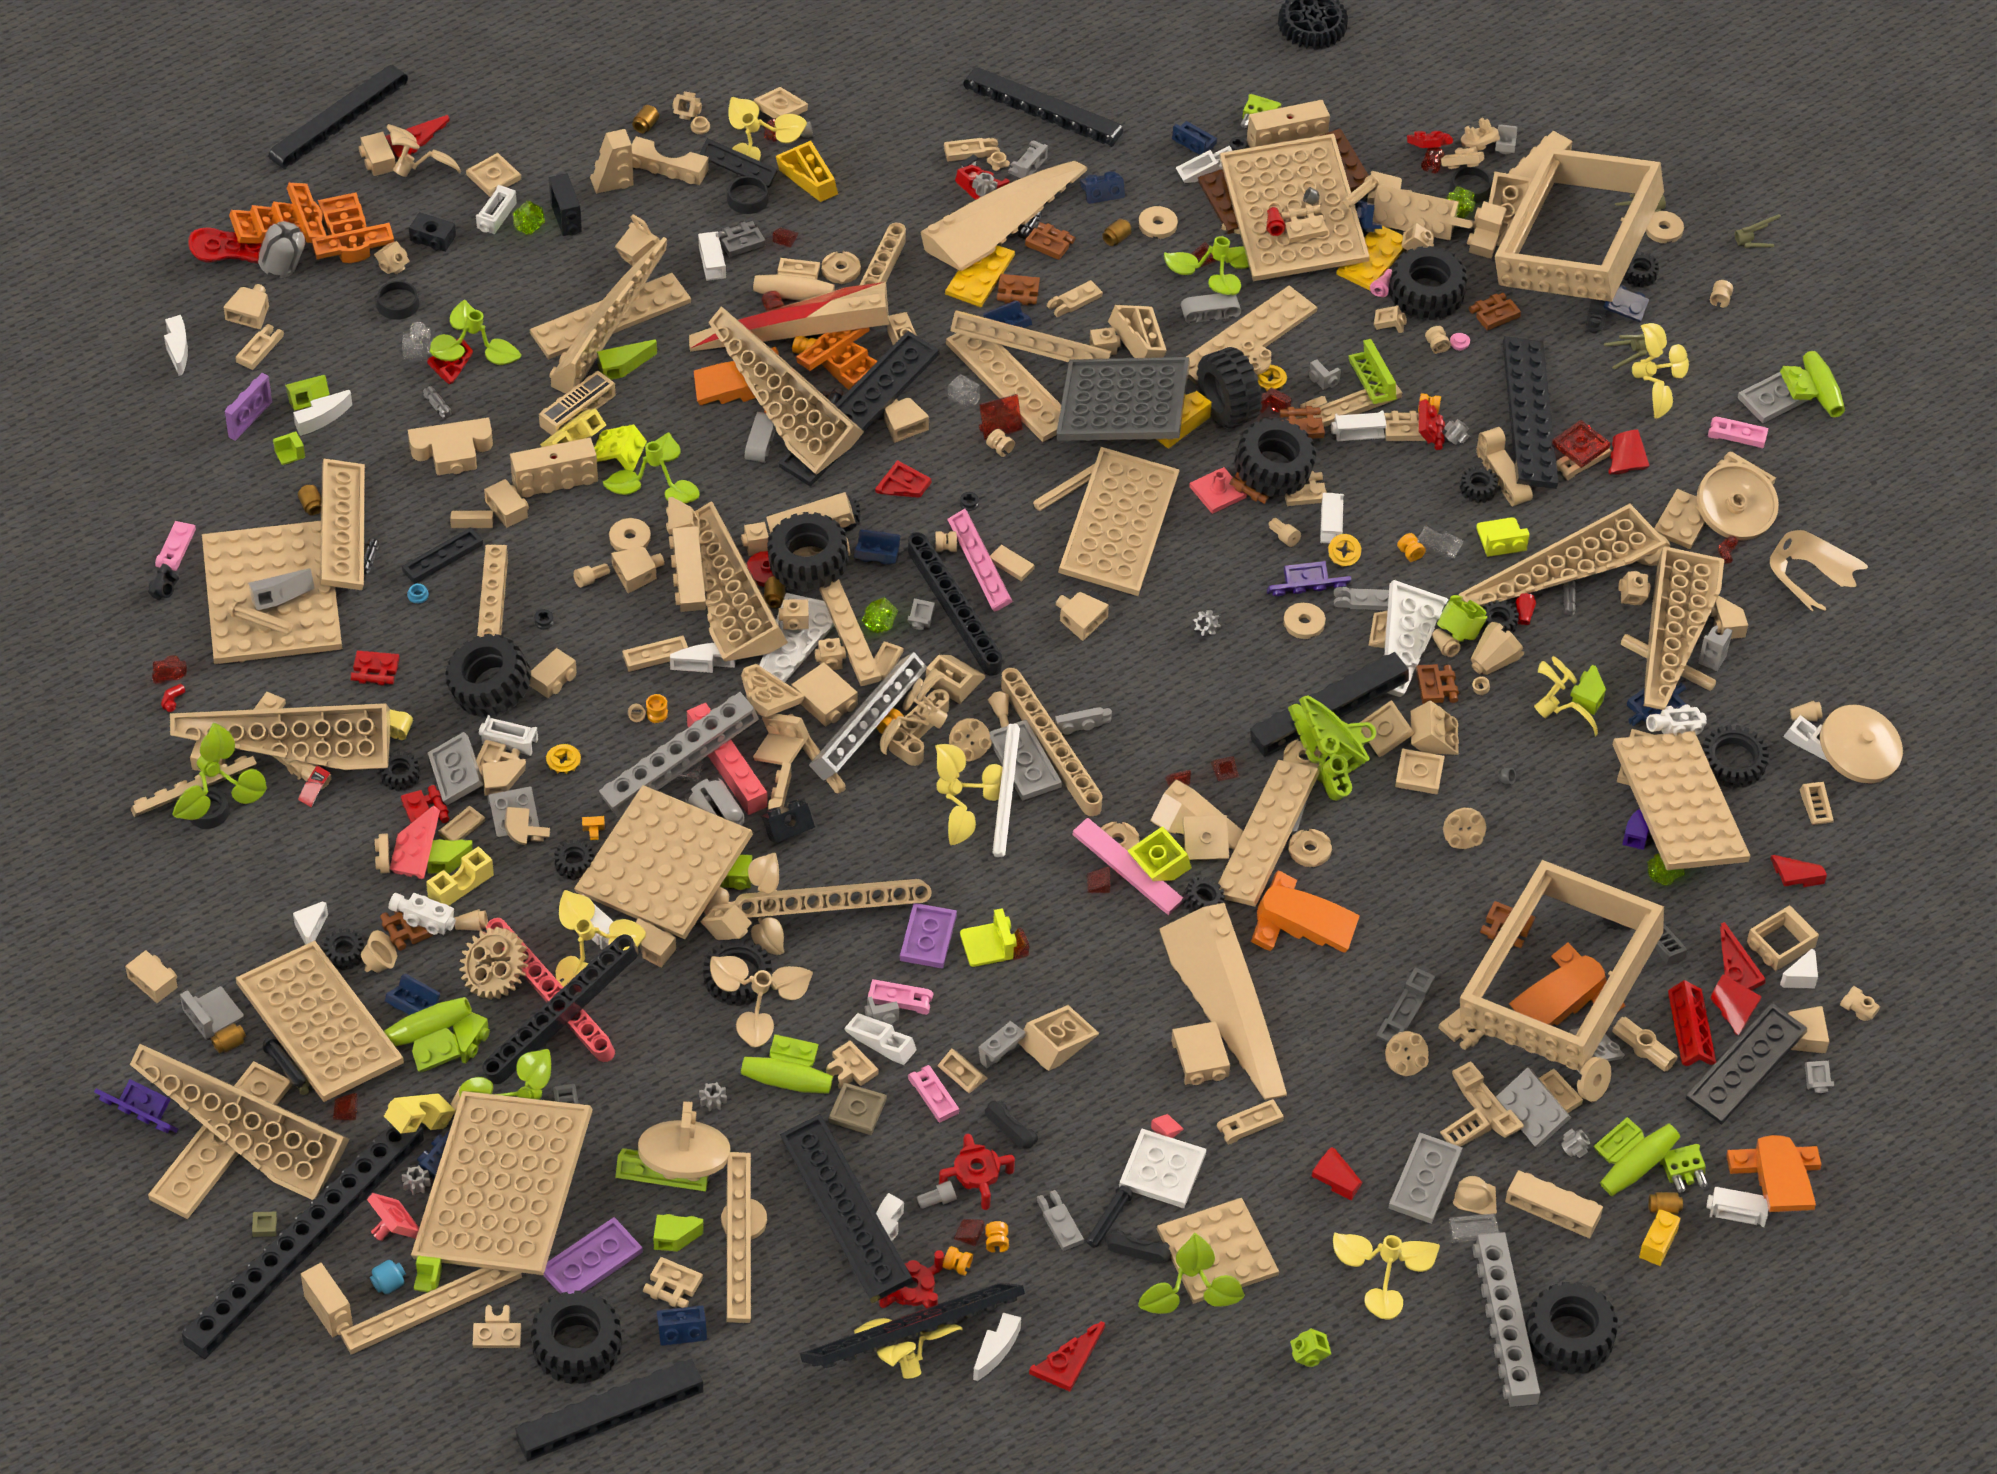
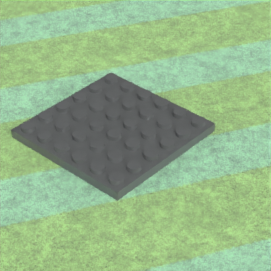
(1123, 399)

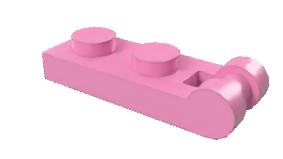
(1738, 432)
(176, 545)
(888, 992)
(934, 1094)

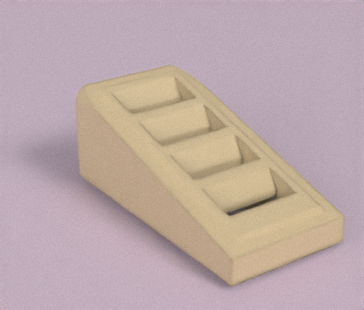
(1813, 788)
(1469, 1136)

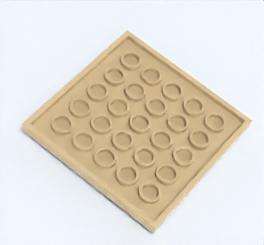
(663, 861)

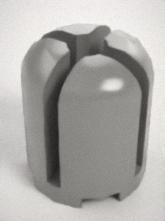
(281, 249)
(718, 797)

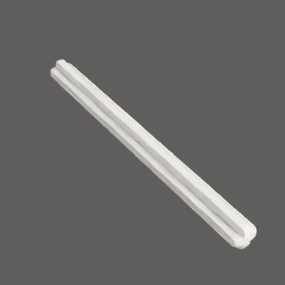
(1006, 789)

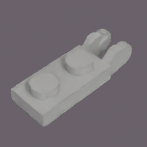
(1361, 598)
(1060, 1222)

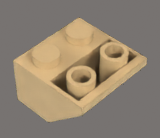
(958, 679)
(1434, 730)

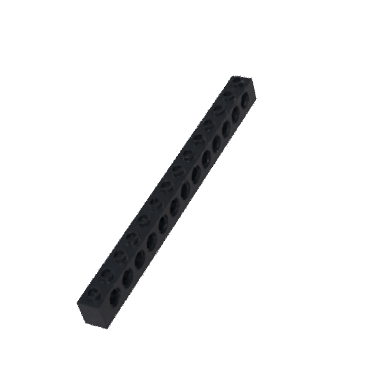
(301, 1246)

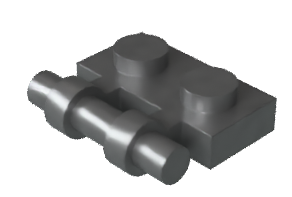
(741, 238)

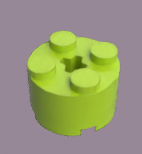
(1462, 618)

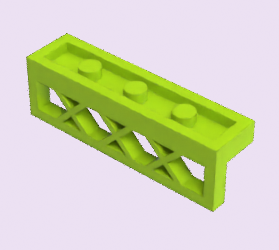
(1379, 374)
(632, 1168)

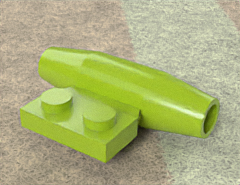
(1814, 382)
(430, 1033)
(789, 1067)
(1632, 1153)

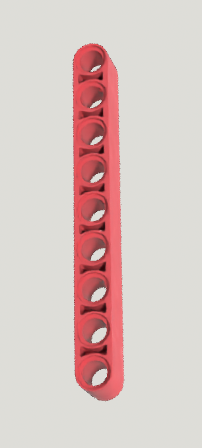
(546, 981)

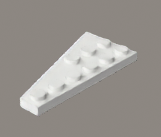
(1410, 624)
(801, 642)

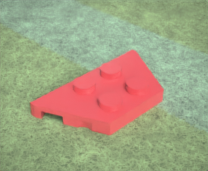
(414, 845)

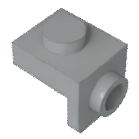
(1507, 139)
(1322, 376)
(921, 614)
(886, 1012)
(1818, 1076)

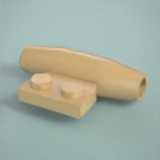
(794, 280)

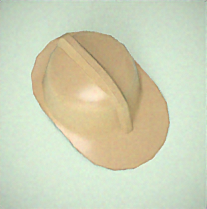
(379, 952)
(1475, 1196)

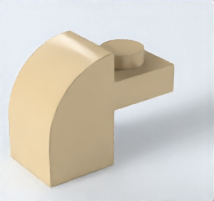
(517, 826)

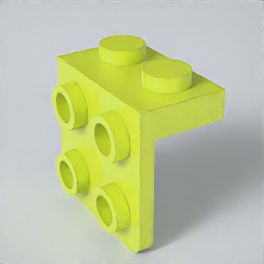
(621, 443)
(1502, 536)
(989, 942)

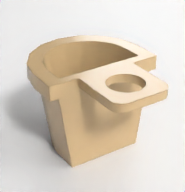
(636, 241)

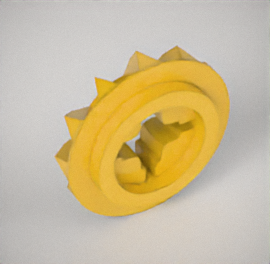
(1278, 380)
(1352, 545)
(558, 752)

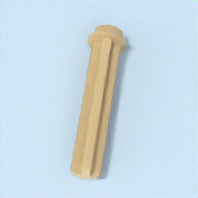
(1370, 183)
(258, 617)

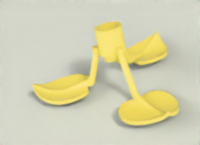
(745, 114)
(1656, 341)
(1549, 702)
(950, 762)
(575, 914)
(1417, 1256)
(904, 1351)

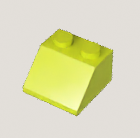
(1161, 856)

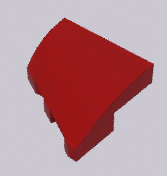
(966, 176)
(453, 368)
(1628, 453)
(1798, 872)
(1734, 1002)
(1337, 1174)

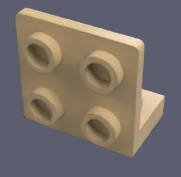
(784, 739)

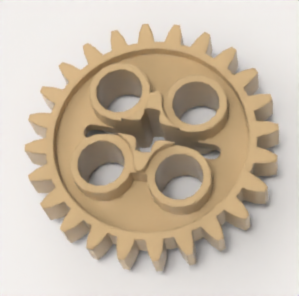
(492, 945)

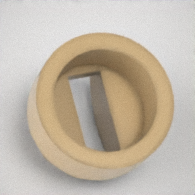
(1485, 683)
(636, 716)

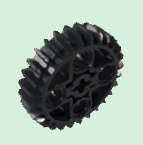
(1313, 22)

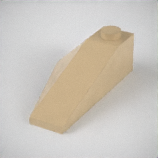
(1508, 192)
(1182, 802)

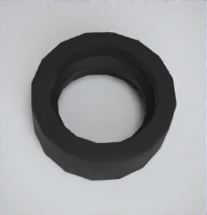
(217, 818)

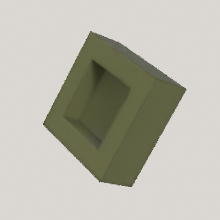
(264, 1224)

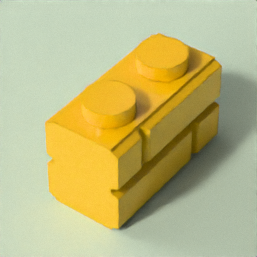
(1659, 1237)

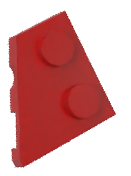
(903, 481)

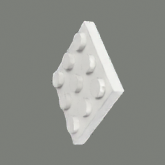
(1163, 1168)

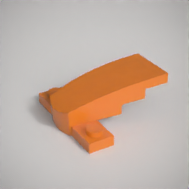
(303, 212)
(348, 230)
(839, 356)
(722, 383)
(1301, 916)
(1564, 989)
(1780, 1171)

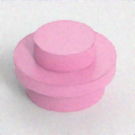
(1460, 341)

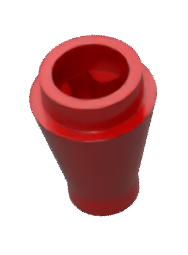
(1275, 223)
(1525, 606)

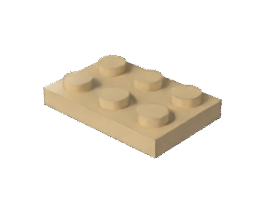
(1681, 520)

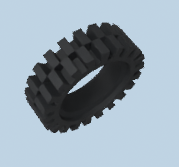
(1754, 746)
(747, 952)

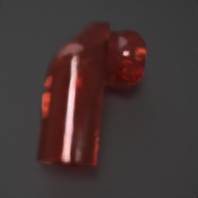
(1726, 548)

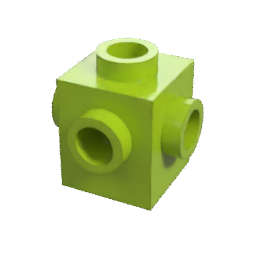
(1310, 1348)

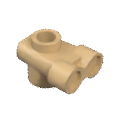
(1861, 1004)

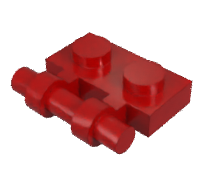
(1432, 140)
(1431, 424)
(375, 662)
(417, 804)

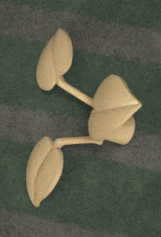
(405, 162)
(930, 713)
(764, 874)
(790, 982)

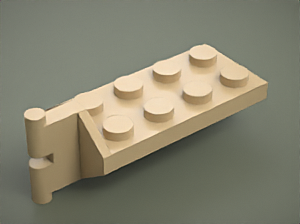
(1404, 208)

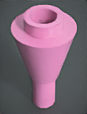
(1381, 286)

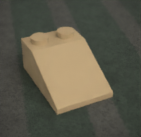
(1056, 1037)

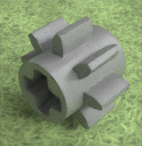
(984, 184)
(1456, 431)
(1208, 617)
(713, 1096)
(1575, 1143)
(416, 1180)

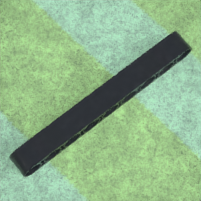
(1043, 106)
(336, 116)
(955, 604)
(564, 998)

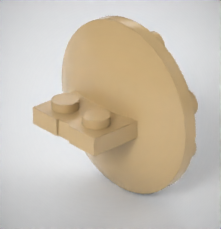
(684, 1147)

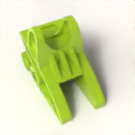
(1333, 738)

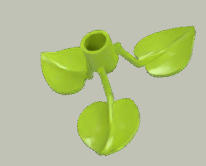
(1227, 284)
(468, 319)
(657, 452)
(217, 745)
(531, 1067)
(1193, 1259)

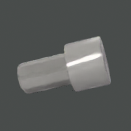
(943, 1193)

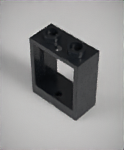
(565, 204)

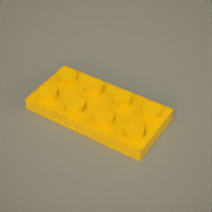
(1383, 249)
(980, 278)

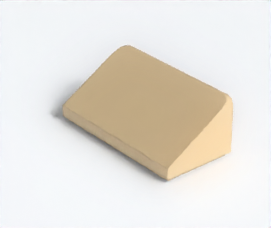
(471, 519)
(1378, 630)
(961, 1071)

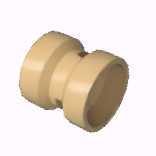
(1721, 293)
(1437, 338)
(998, 441)
(940, 541)

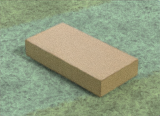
(1011, 563)
(887, 658)
(462, 824)

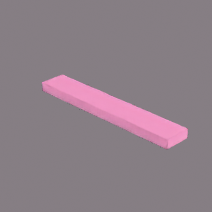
(980, 560)
(1122, 862)

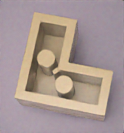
(1488, 226)

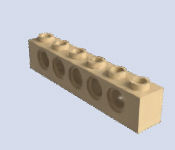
(493, 590)

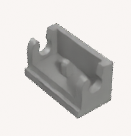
(1030, 160)
(1715, 648)

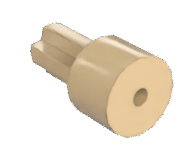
(1286, 533)
(587, 575)

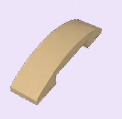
(1478, 1094)

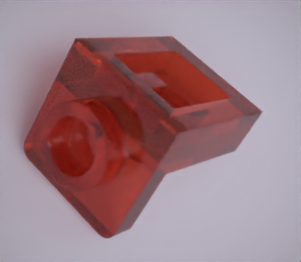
(1275, 400)

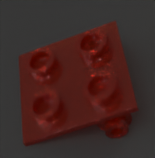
(1001, 415)

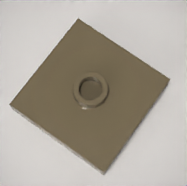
(857, 1108)

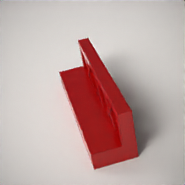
(1689, 1024)

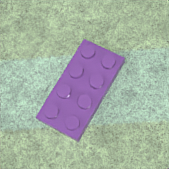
(592, 1258)

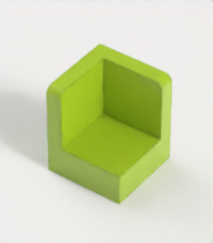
(289, 448)
(428, 1273)

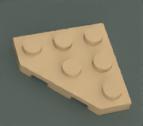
(768, 692)

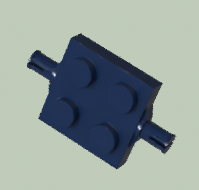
(1636, 704)

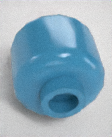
(387, 1276)

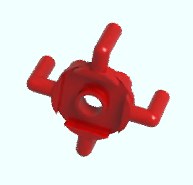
(979, 1178)
(923, 1292)

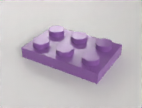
(248, 406)
(928, 935)

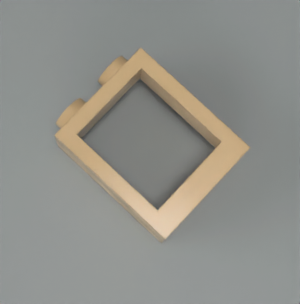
(1795, 924)

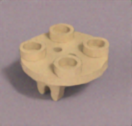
(1481, 136)
(1257, 355)
(977, 733)
(1465, 837)
(1416, 1050)

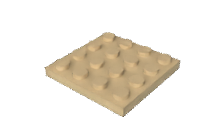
(1234, 1240)

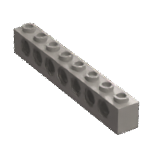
(868, 716)
(689, 755)
(1496, 1247)

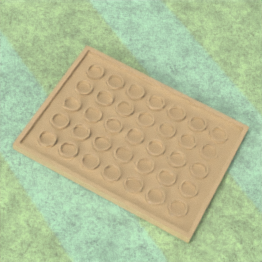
(1279, 178)
(258, 554)
(502, 1182)

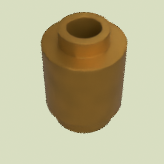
(645, 119)
(1117, 232)
(310, 499)
(774, 592)
(228, 1038)
(1665, 1201)

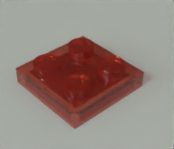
(1581, 443)

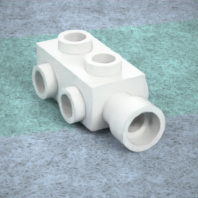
(1677, 720)
(424, 912)

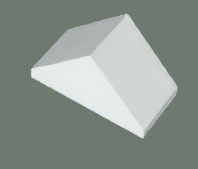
(310, 921)
(1802, 973)

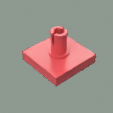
(1216, 491)
(393, 1216)

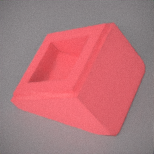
(1166, 1126)

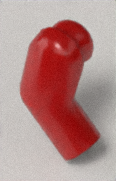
(169, 696)

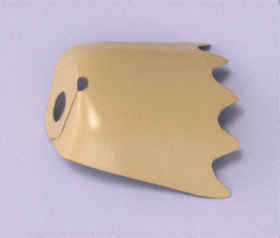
(1826, 557)

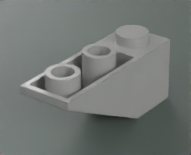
(280, 588)

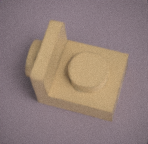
(1390, 317)

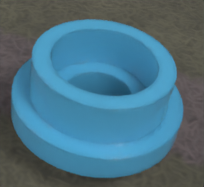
(417, 589)

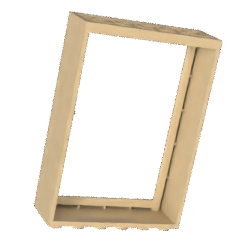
(1571, 277)
(1538, 1036)

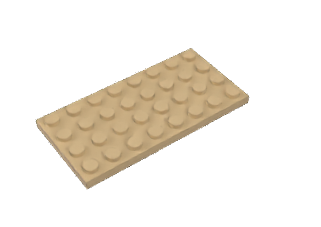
(1119, 521)
(1681, 800)
(319, 1021)

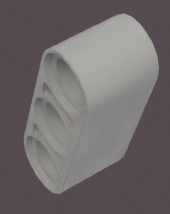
(1210, 307)
(759, 438)

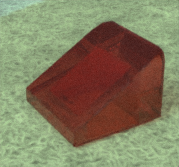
(784, 237)
(1201, 251)
(1225, 768)
(1183, 777)
(1099, 881)
(1022, 948)
(346, 1107)
(970, 1231)

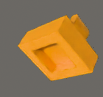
(593, 825)

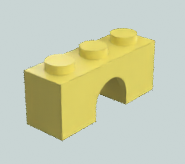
(581, 427)
(474, 870)
(409, 1112)

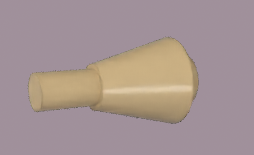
(1000, 702)

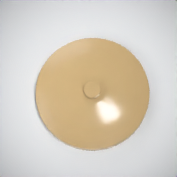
(1737, 501)
(1861, 744)

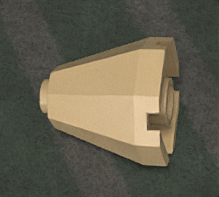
(1495, 650)

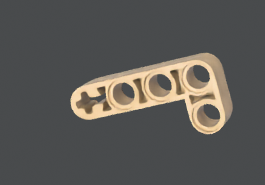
(1494, 457)
(906, 741)

